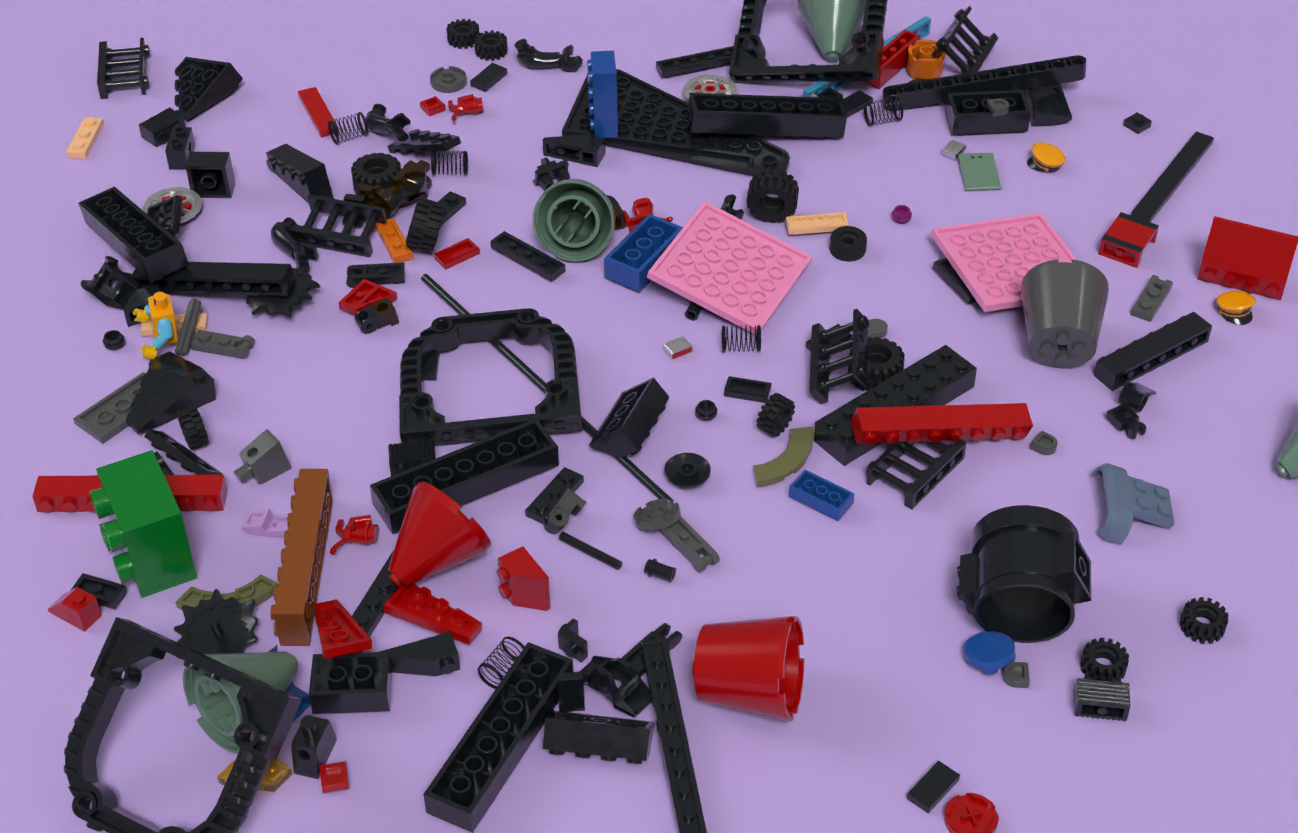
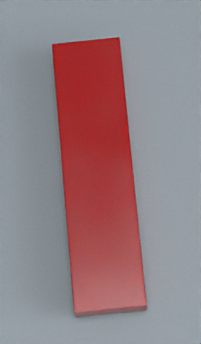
(316, 110)

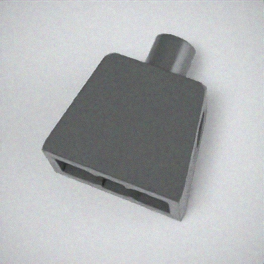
(262, 459)

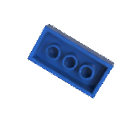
(821, 495)

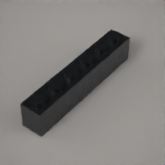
(1152, 350)

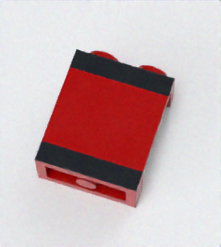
(1127, 239)

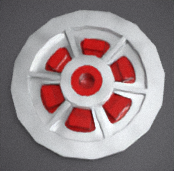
(709, 84)
(190, 202)

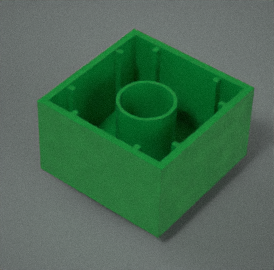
(143, 524)

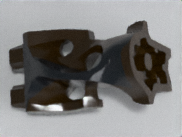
(409, 186)

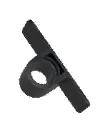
(1134, 395)

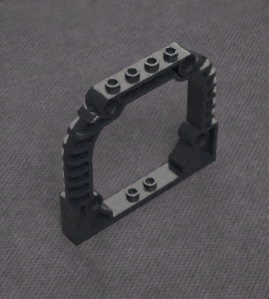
(858, 64)
(557, 412)
(131, 650)

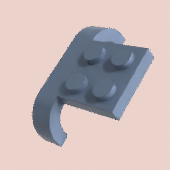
(1131, 498)

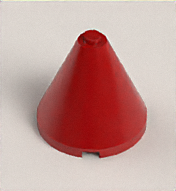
(433, 537)

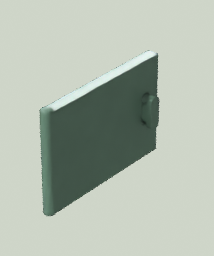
(979, 171)

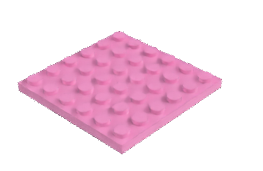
(998, 254)
(729, 267)

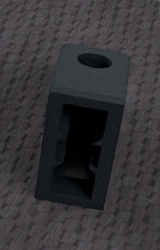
(315, 738)

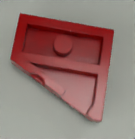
(365, 294)

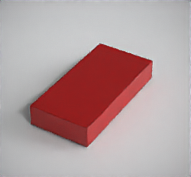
(456, 253)

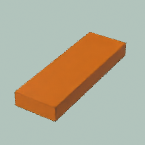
(394, 241)

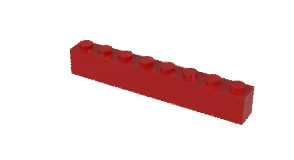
(941, 423)
(73, 495)

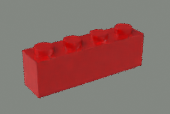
(894, 56)

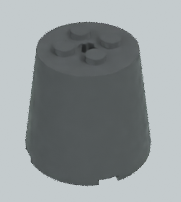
(1064, 311)

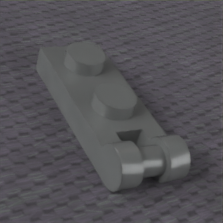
(1151, 298)
(222, 344)
(691, 544)

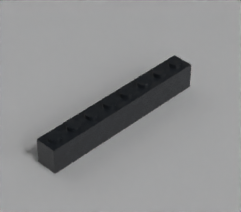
(226, 279)

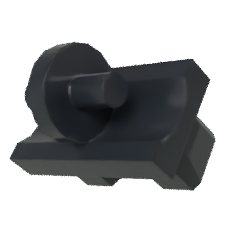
(549, 171)

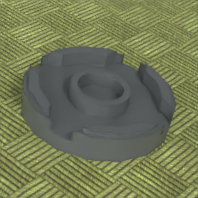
(448, 80)
(657, 515)

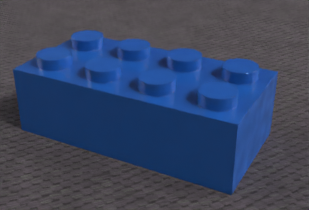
(603, 94)
(639, 251)

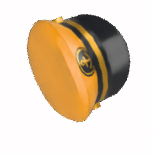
(1046, 157)
(1236, 306)

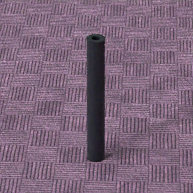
(590, 550)

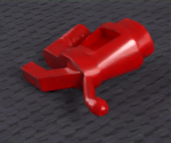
(466, 104)
(641, 209)
(357, 530)

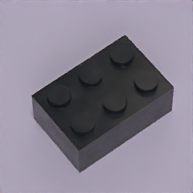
(351, 683)

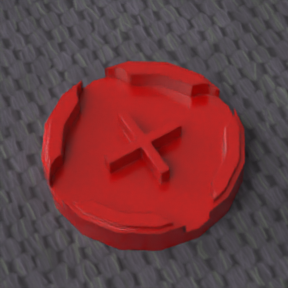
(970, 814)

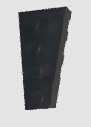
(299, 171)

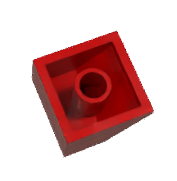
(523, 580)

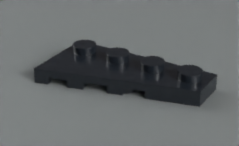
(424, 141)

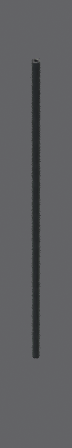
(534, 378)

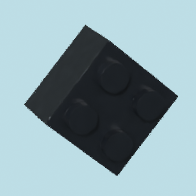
(210, 174)

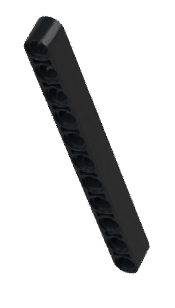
(998, 79)

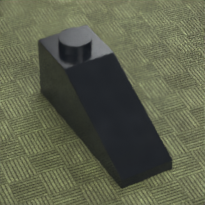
(576, 148)
(426, 657)

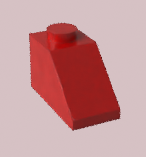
(77, 608)

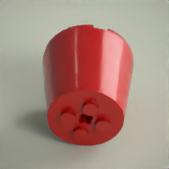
(751, 665)

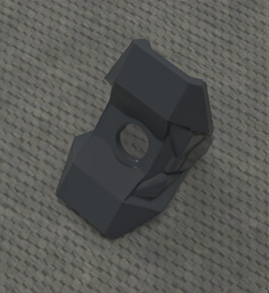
(101, 285)
(633, 693)

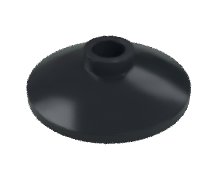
(687, 470)

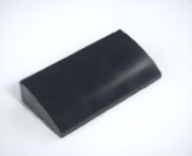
(1047, 105)

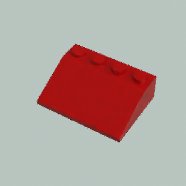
(1247, 258)

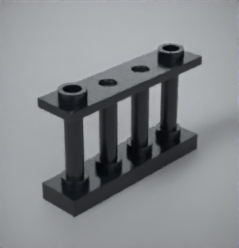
(979, 51)
(105, 66)
(337, 241)
(821, 353)
(926, 479)

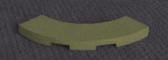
(789, 461)
(259, 589)

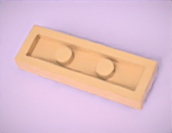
(85, 138)

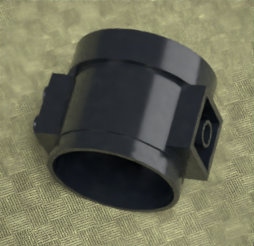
(1025, 573)

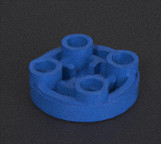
(989, 651)

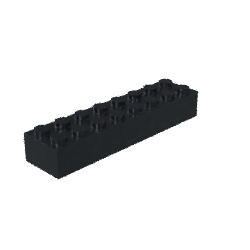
(766, 115)
(133, 234)
(927, 382)
(471, 470)
(497, 738)

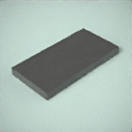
(109, 415)

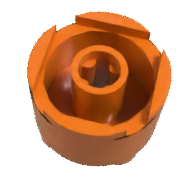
(922, 61)

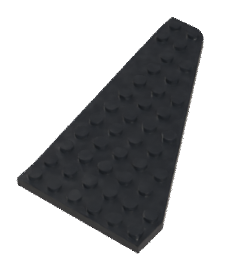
(660, 126)

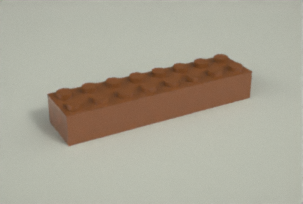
(302, 558)

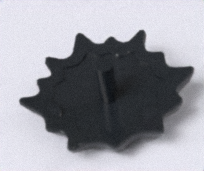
(285, 304)
(218, 625)

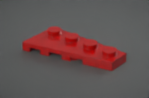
(435, 614)
(339, 631)

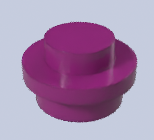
(901, 214)

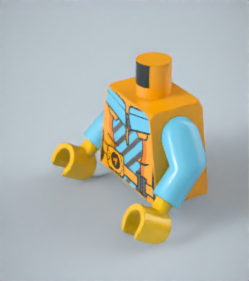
(162, 322)

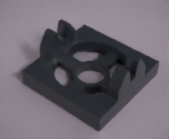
(171, 210)

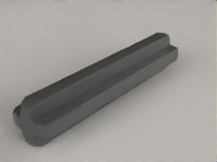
(188, 327)

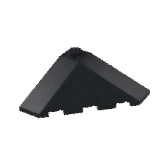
(203, 84)
(169, 388)

